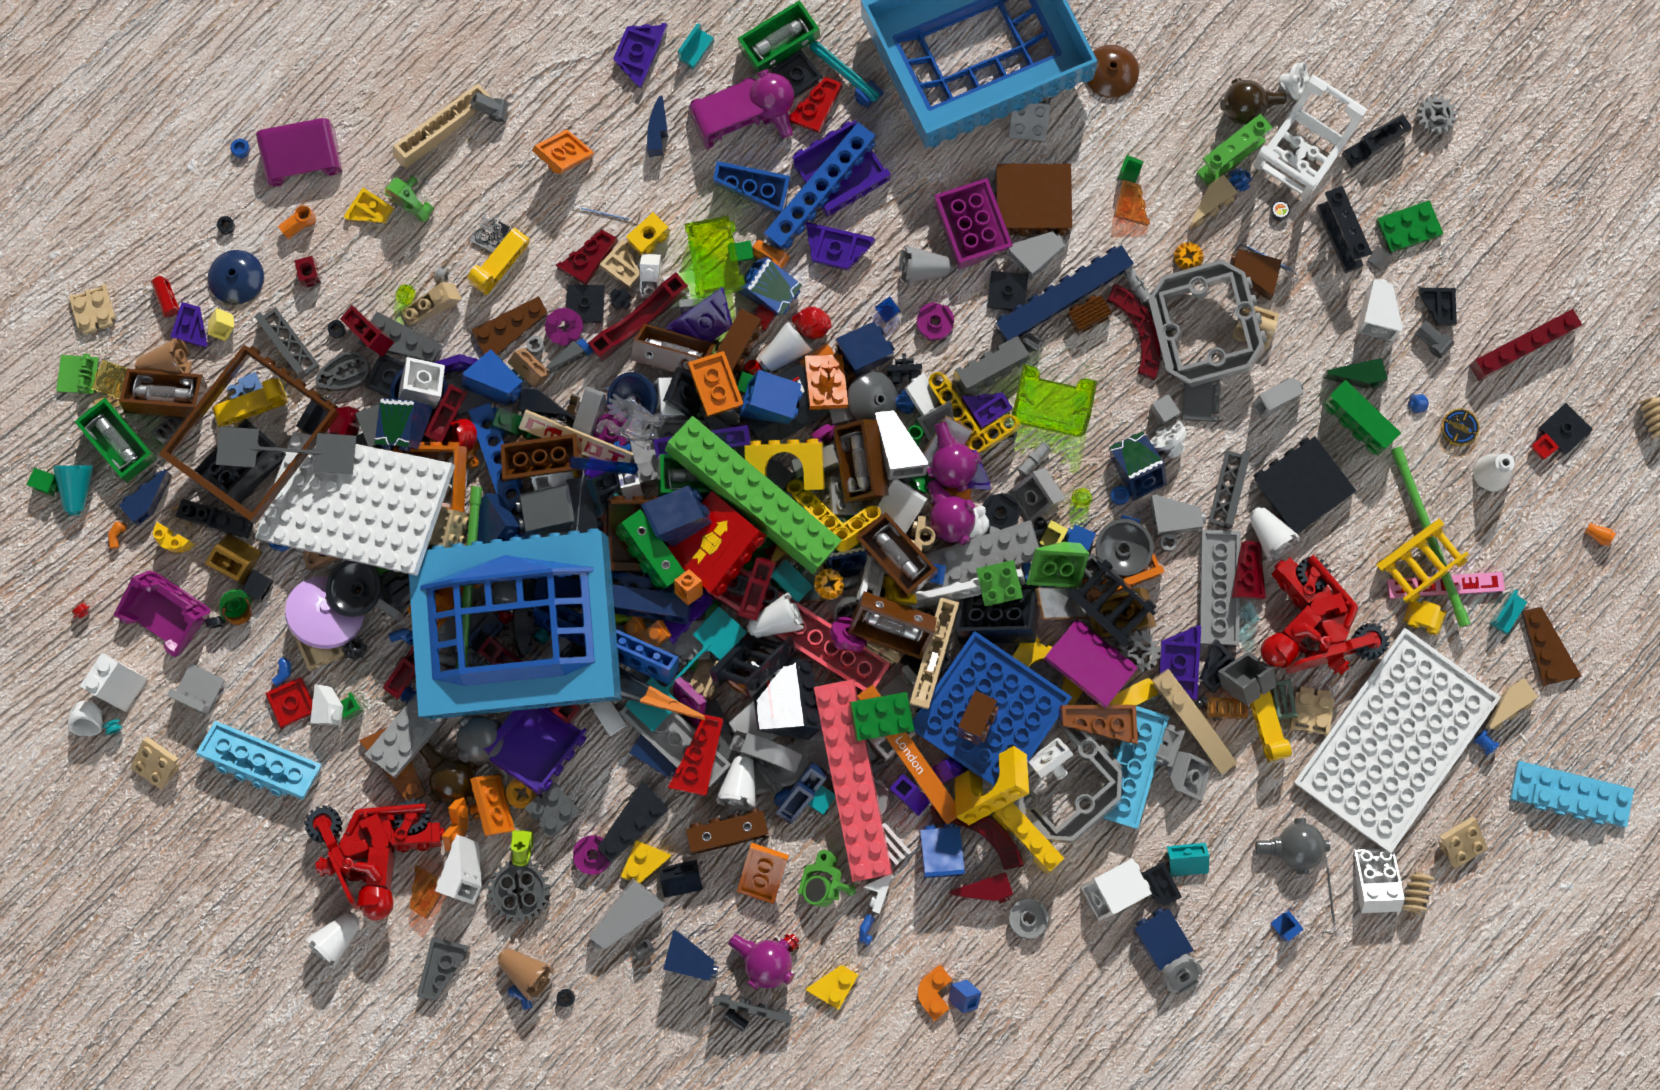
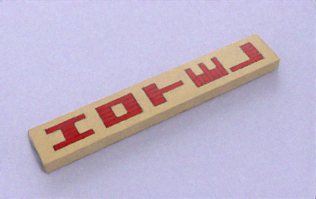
(590, 445)

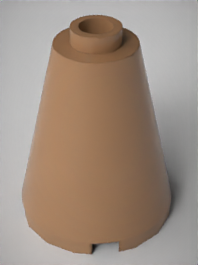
(167, 358)
(525, 972)

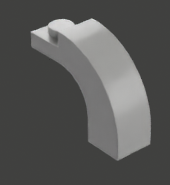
(766, 750)

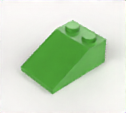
(1058, 565)

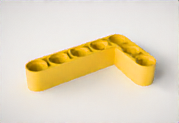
(966, 417)
(846, 531)

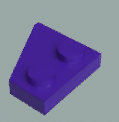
(987, 407)

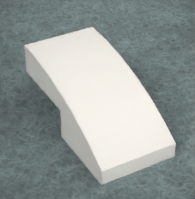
(608, 716)

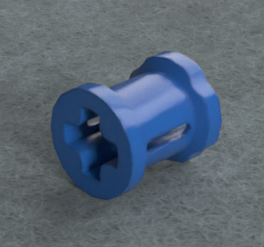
(1485, 742)

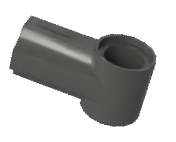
(494, 108)
(1438, 343)

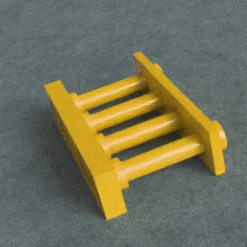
(1420, 542)

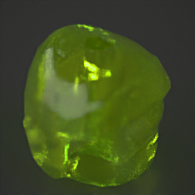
(405, 294)
(1081, 498)

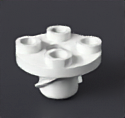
(1295, 81)
(1170, 439)

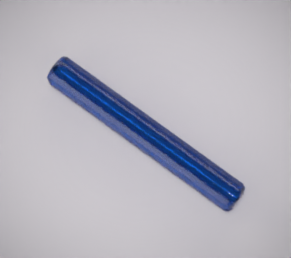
(603, 465)

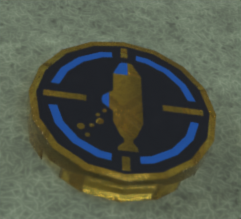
(1460, 427)

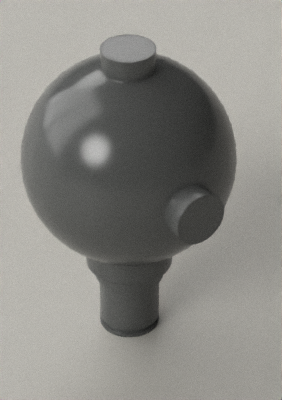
(474, 736)
(1298, 845)

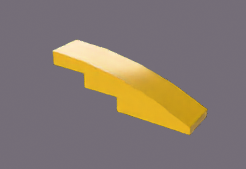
(1135, 694)

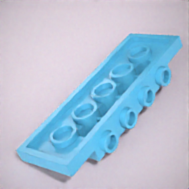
(258, 761)
(1138, 767)
(1571, 794)

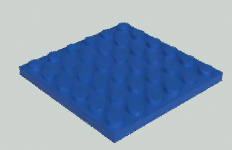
(1024, 699)

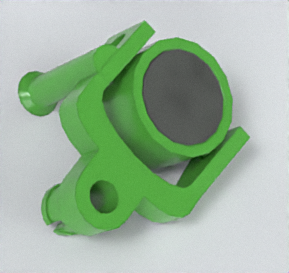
(405, 197)
(818, 889)

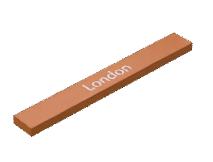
(919, 768)

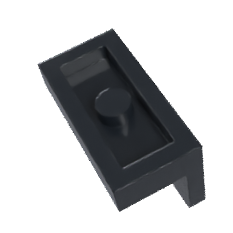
(312, 417)
(680, 878)

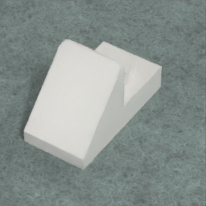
(881, 887)

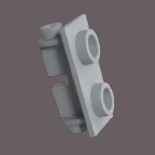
(1169, 749)

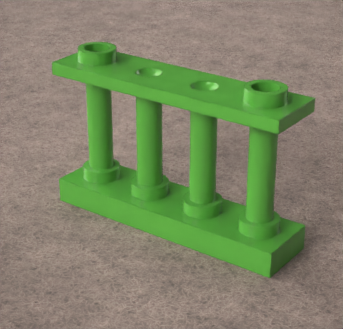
(1234, 150)

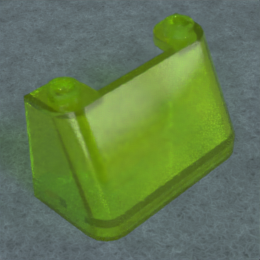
(714, 256)
(1053, 404)

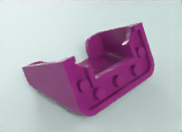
(726, 112)
(299, 150)
(162, 610)

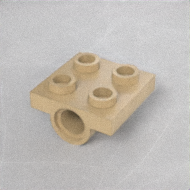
(1269, 325)
(919, 531)
(318, 657)
(155, 763)
(1463, 842)

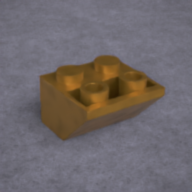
(233, 558)

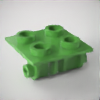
(77, 373)
(999, 583)

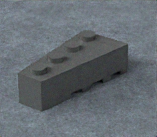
(990, 367)

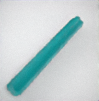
(844, 70)

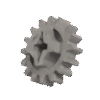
(1439, 123)
(1138, 642)

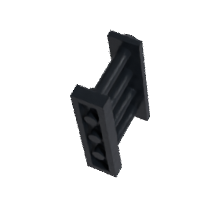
(1343, 229)
(1108, 621)
(741, 652)

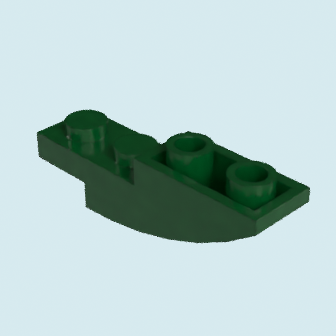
(510, 423)

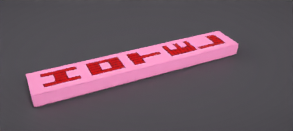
(1464, 584)

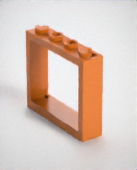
(459, 477)

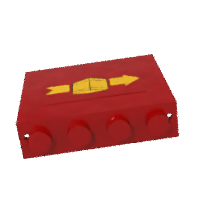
(720, 547)

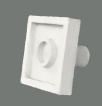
(1051, 759)

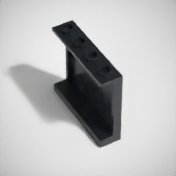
(1303, 484)

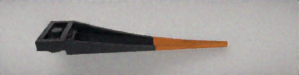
(641, 692)

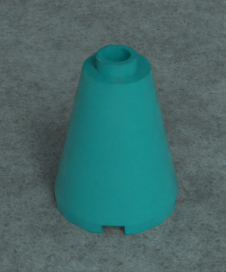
(73, 486)

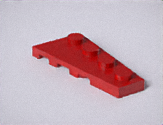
(698, 761)

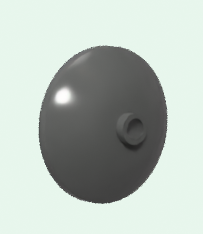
(864, 395)
(1133, 538)

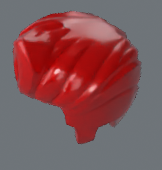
(812, 322)
(464, 433)

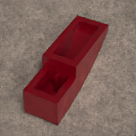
(445, 413)
(757, 588)
(402, 676)

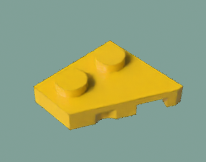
(368, 208)
(643, 862)
(834, 986)

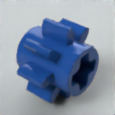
(1240, 179)
(905, 403)

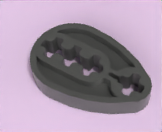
(350, 381)

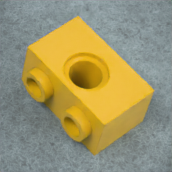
(653, 225)

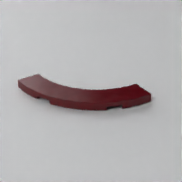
(1144, 326)
(994, 834)

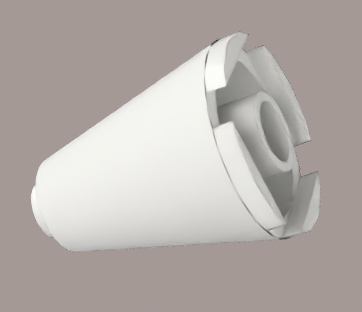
(784, 348)
(1494, 471)
(1272, 533)
(777, 618)
(739, 785)
(334, 938)

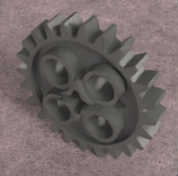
(501, 894)

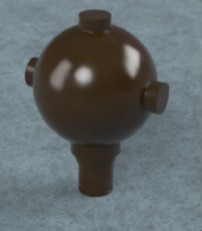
(1248, 99)
(448, 776)

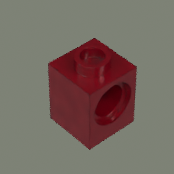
(302, 266)

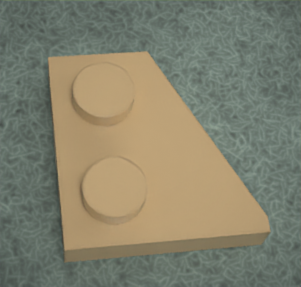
(621, 265)

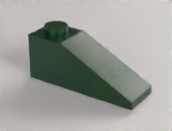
(1361, 374)

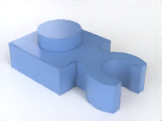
(246, 385)

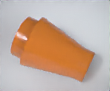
(1600, 534)

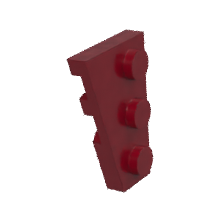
(587, 259)
(1249, 572)

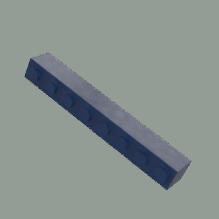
(1063, 295)
(627, 600)

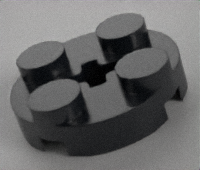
(1001, 501)

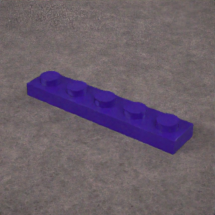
(731, 436)

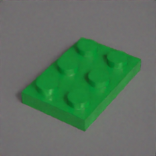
(1409, 226)
(881, 716)

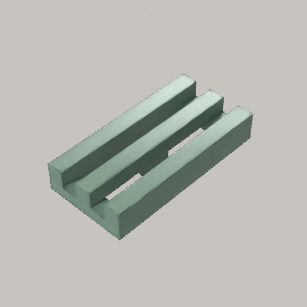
(1287, 715)

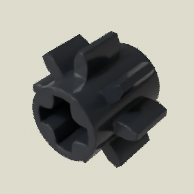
(620, 299)
(358, 651)

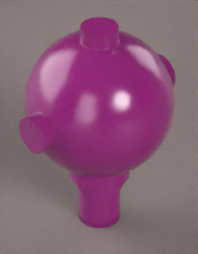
(776, 95)
(953, 462)
(951, 515)
(766, 963)

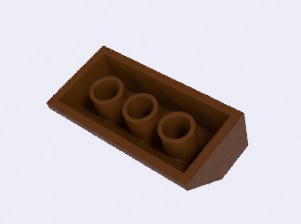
(539, 456)

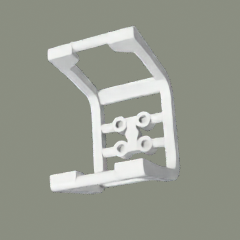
(1303, 172)

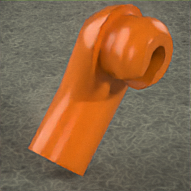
(471, 457)
(113, 534)

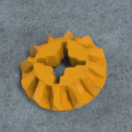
(1186, 263)
(821, 580)
(512, 795)

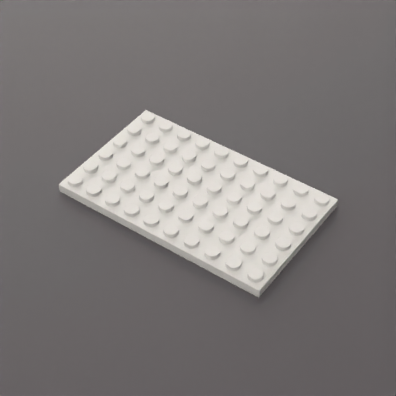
(366, 517)
(1397, 740)

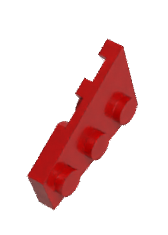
(816, 108)

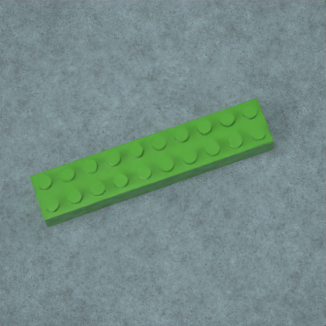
(752, 495)

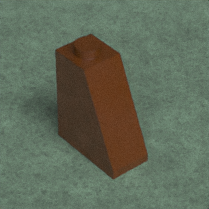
(1261, 269)

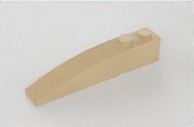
(435, 129)
(934, 654)
(1194, 721)

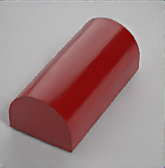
(165, 296)

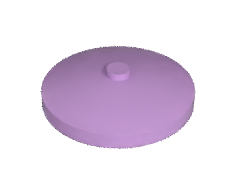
(314, 620)

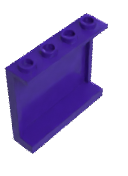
(863, 180)
(535, 746)

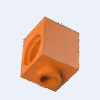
(688, 587)

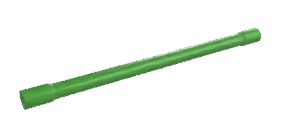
(1402, 464)
(475, 502)

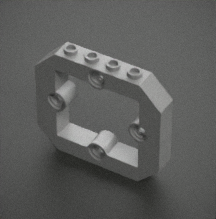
(1185, 282)
(1101, 803)

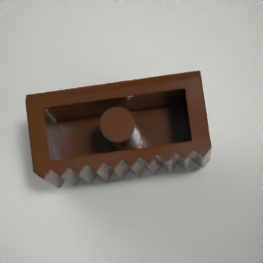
(1089, 314)

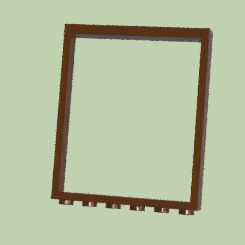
(209, 399)

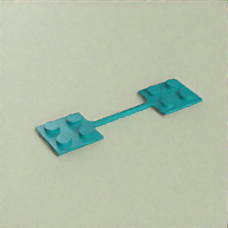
(718, 636)

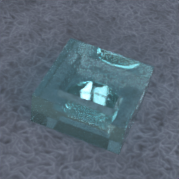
(1249, 614)

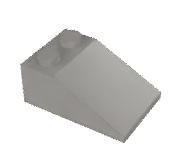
(646, 464)

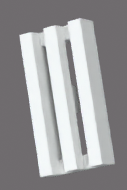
(901, 844)

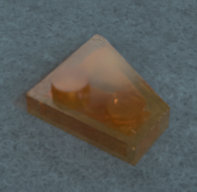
(1130, 204)
(424, 894)

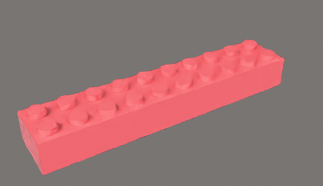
(818, 646)
(853, 783)

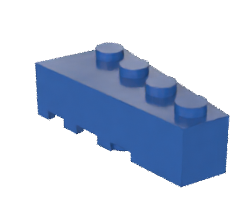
(755, 185)

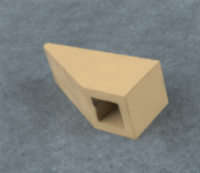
(1217, 195)
(431, 303)
(1512, 699)

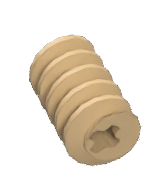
(1652, 410)
(1417, 893)

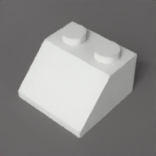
(421, 381)

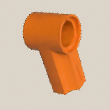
(295, 222)
(762, 250)

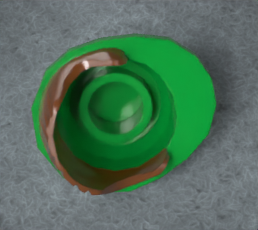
(235, 607)

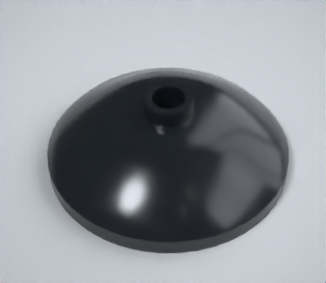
(343, 587)

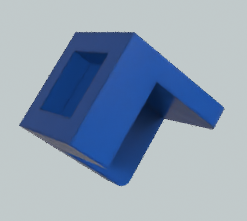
(1286, 926)
(964, 996)

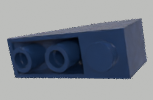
(145, 501)

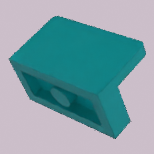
(695, 46)
(791, 581)
(1508, 612)
(1188, 859)

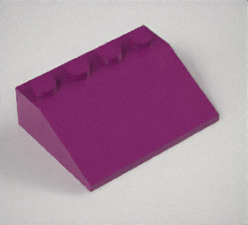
(972, 223)
(1090, 663)

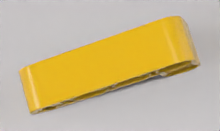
(499, 262)
(251, 404)
(1269, 729)

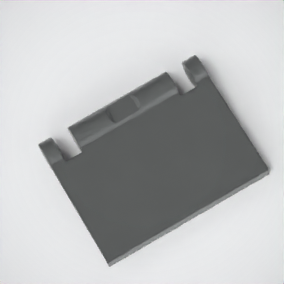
(1201, 402)

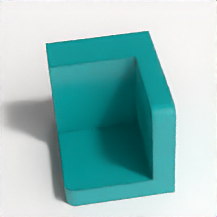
(822, 800)

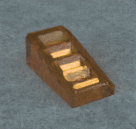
(1239, 709)

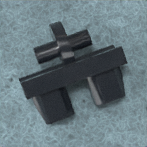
(907, 368)

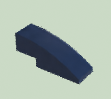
(657, 129)
(801, 792)

